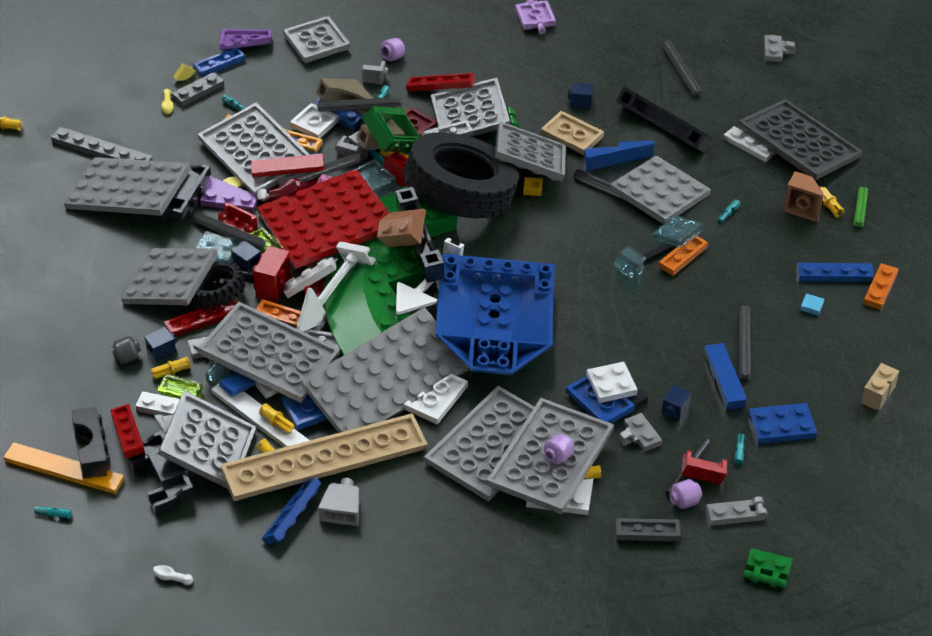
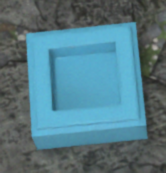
(812, 304)

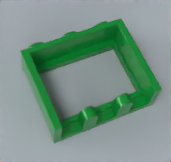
(376, 123)

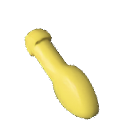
(167, 105)

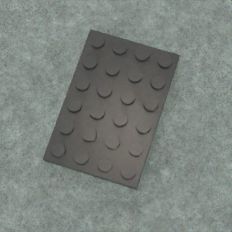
(800, 139)

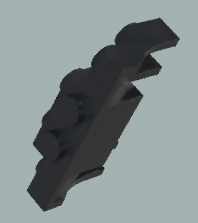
(187, 195)
(170, 476)

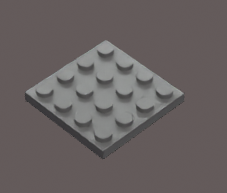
(480, 105)
(530, 151)
(660, 189)
(169, 276)
(205, 437)

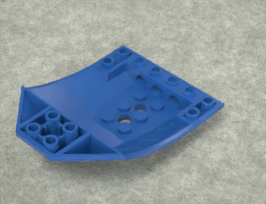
(524, 309)

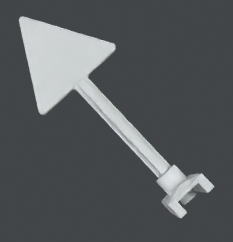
(413, 299)
(312, 310)

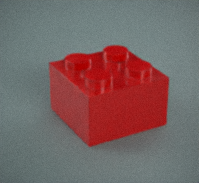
(271, 274)

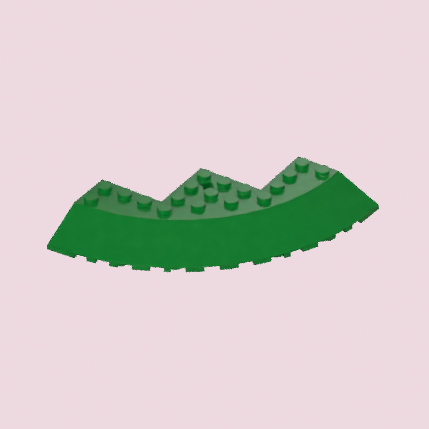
(367, 294)

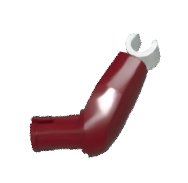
(288, 189)

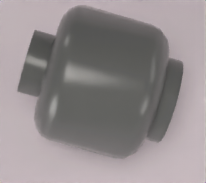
(125, 350)

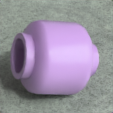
(392, 49)
(558, 448)
(685, 494)

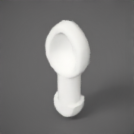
(167, 573)

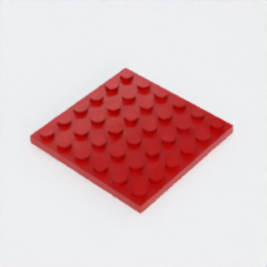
(324, 215)

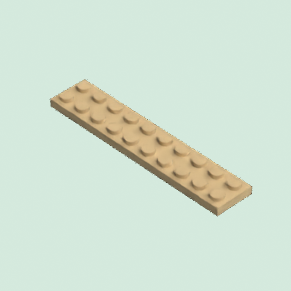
(323, 456)

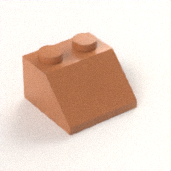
(803, 197)
(402, 228)

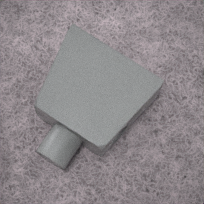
(340, 503)

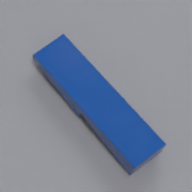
(625, 152)
(726, 377)

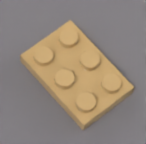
(572, 132)

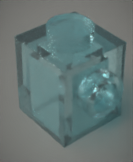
(630, 262)

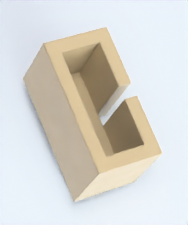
(880, 386)

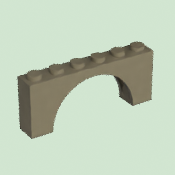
(350, 89)

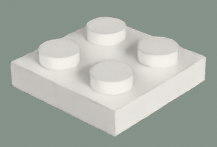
(313, 122)
(611, 382)

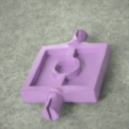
(535, 15)

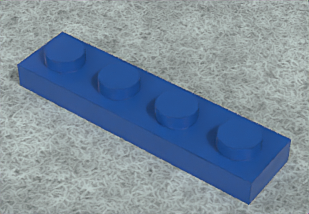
(835, 272)
(290, 512)

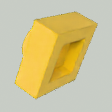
(532, 186)

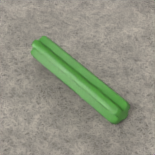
(861, 207)

